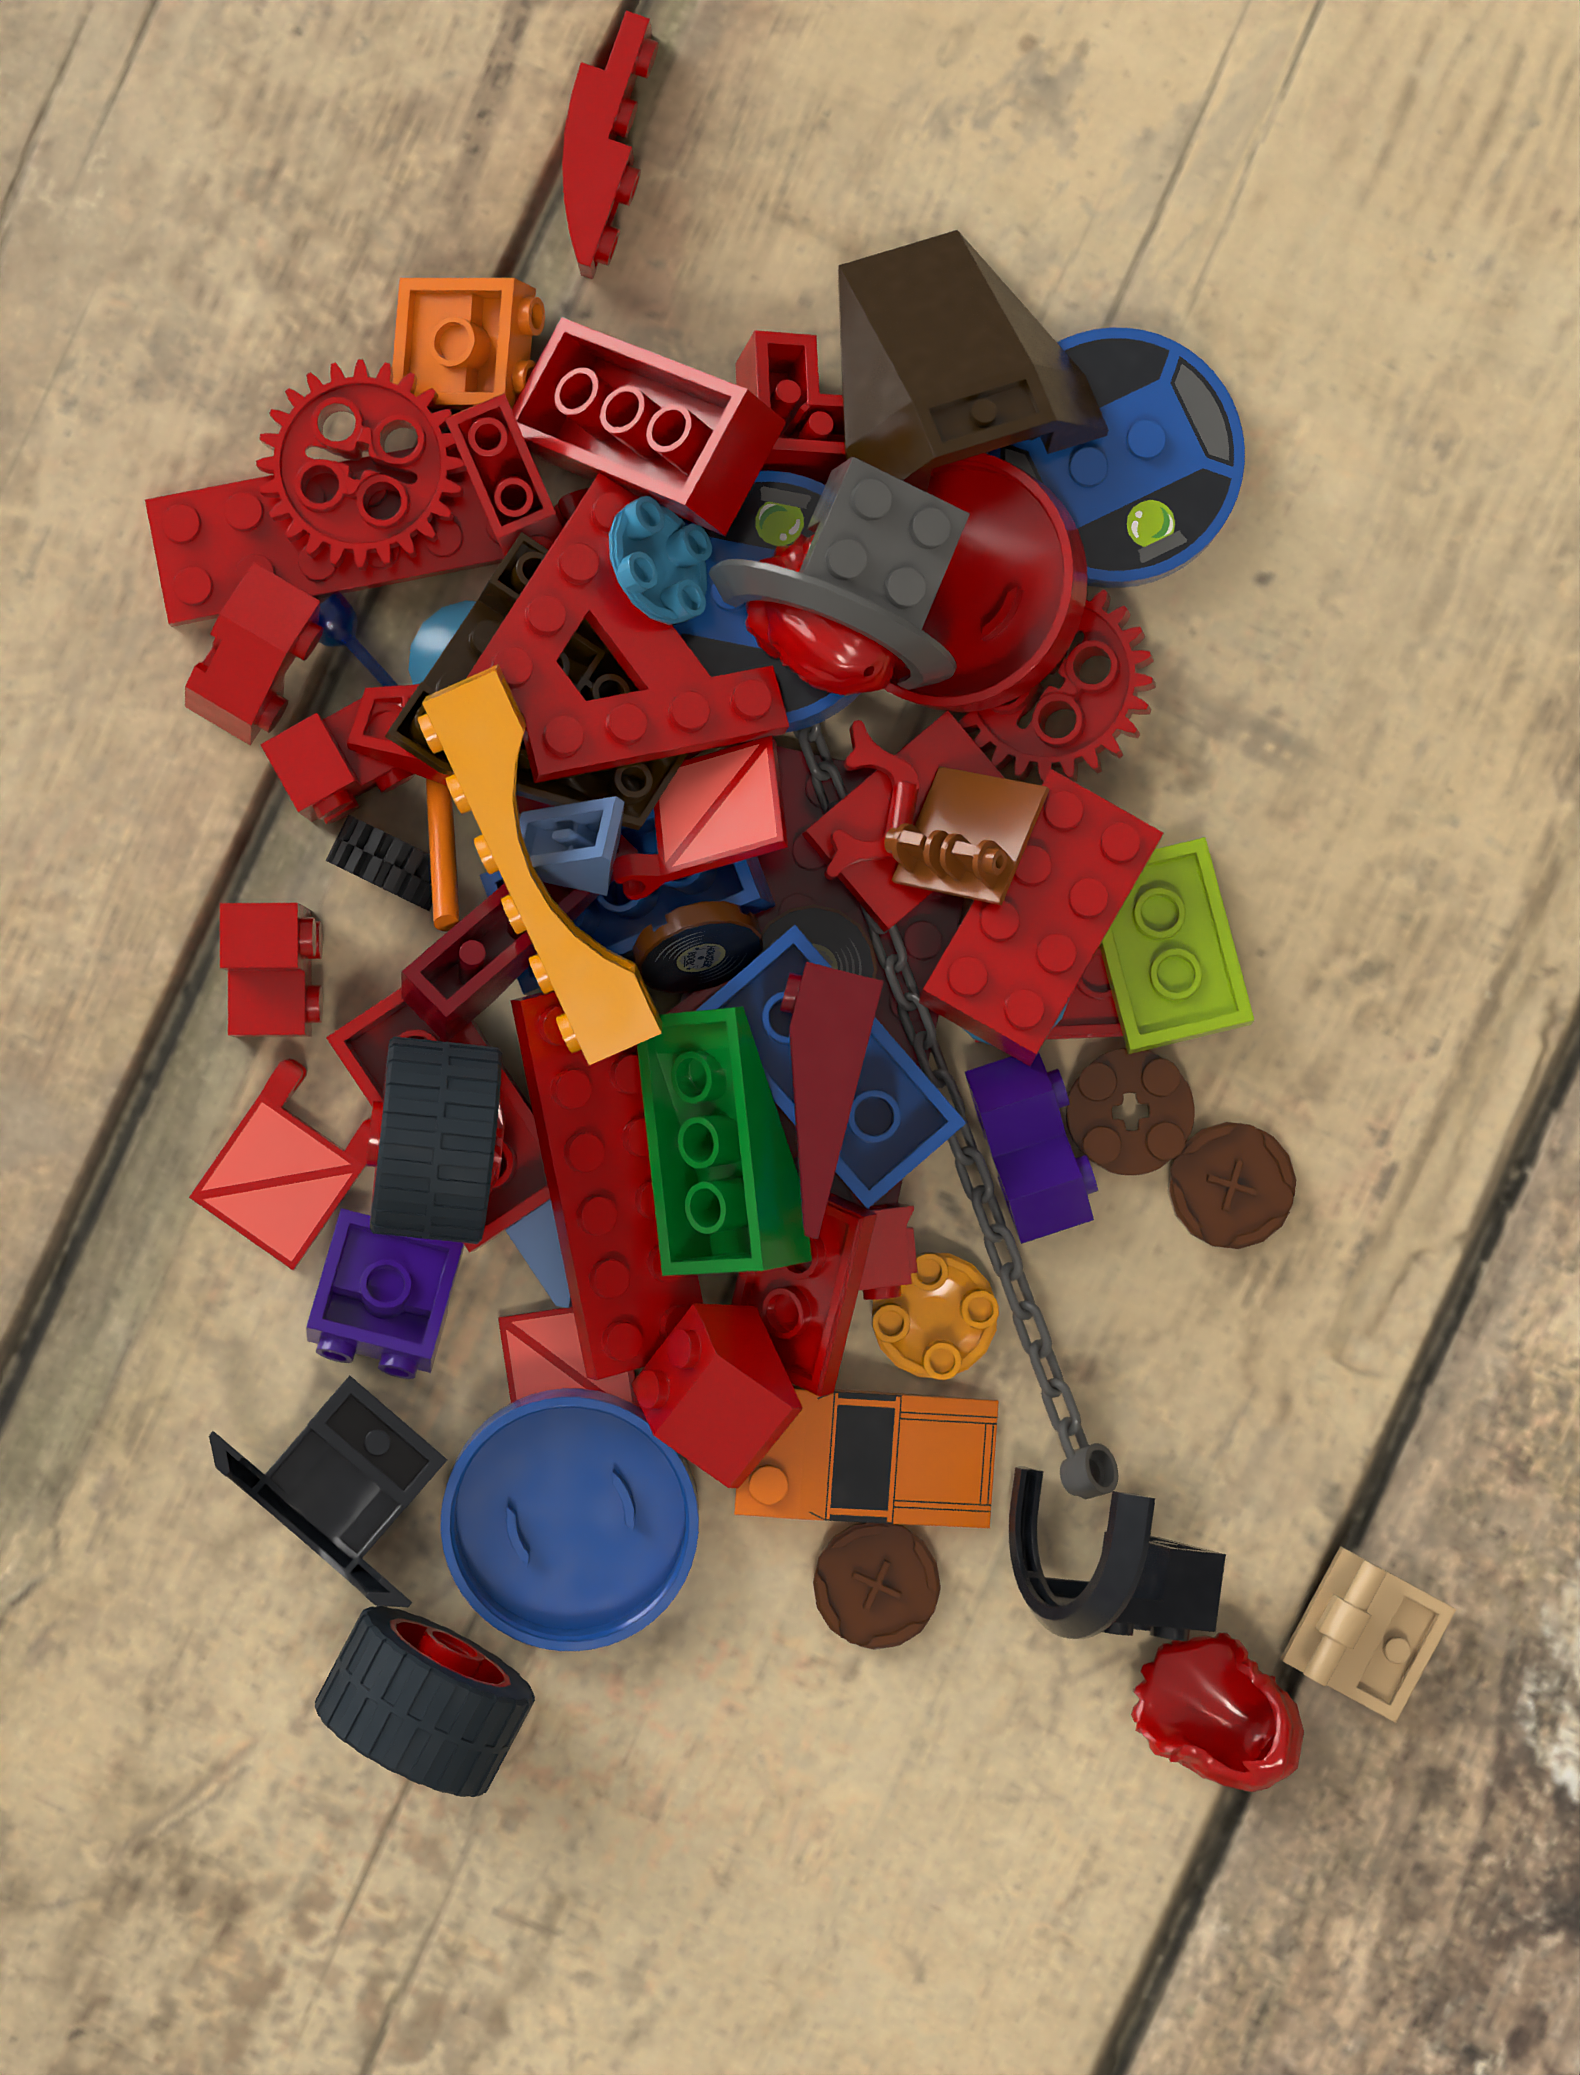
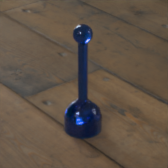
(340, 627)

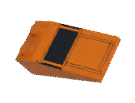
(879, 1461)

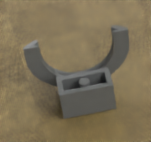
(869, 566)

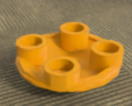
(939, 1320)

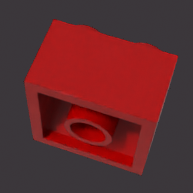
(718, 1391)

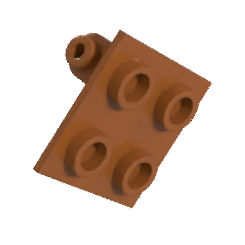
(967, 835)

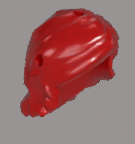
(816, 647)
(1218, 1713)

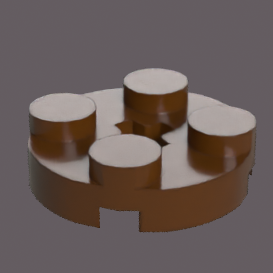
(1158, 1136)

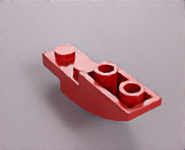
(594, 165)
(504, 473)

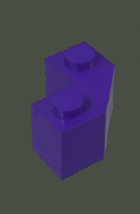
(1029, 1146)

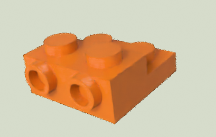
(466, 337)

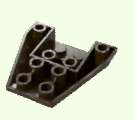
(949, 363)
(585, 663)

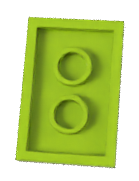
(1175, 954)

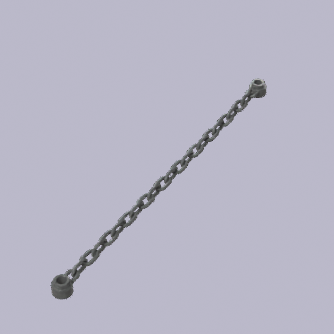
(1091, 1468)

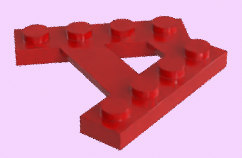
(677, 700)

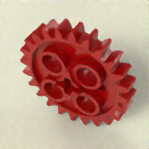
(345, 519)
(1099, 708)

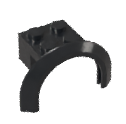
(342, 1483)
(1138, 1580)

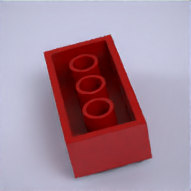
(646, 424)
(1022, 959)
(522, 1176)

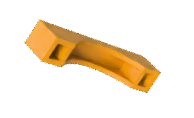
(598, 989)

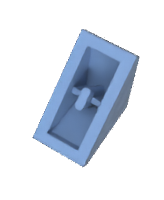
(575, 842)
(540, 1247)

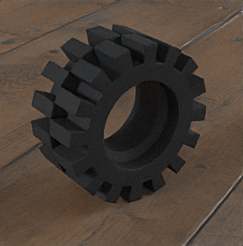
(383, 861)

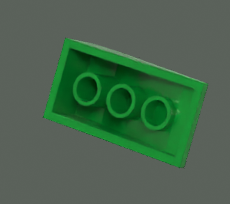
(717, 1149)

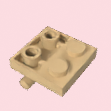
(1367, 1634)

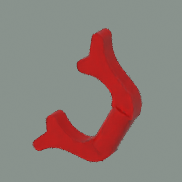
(902, 805)

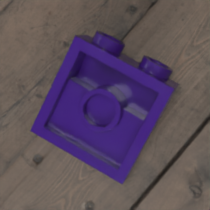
(383, 1297)

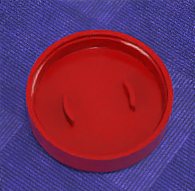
(1008, 589)

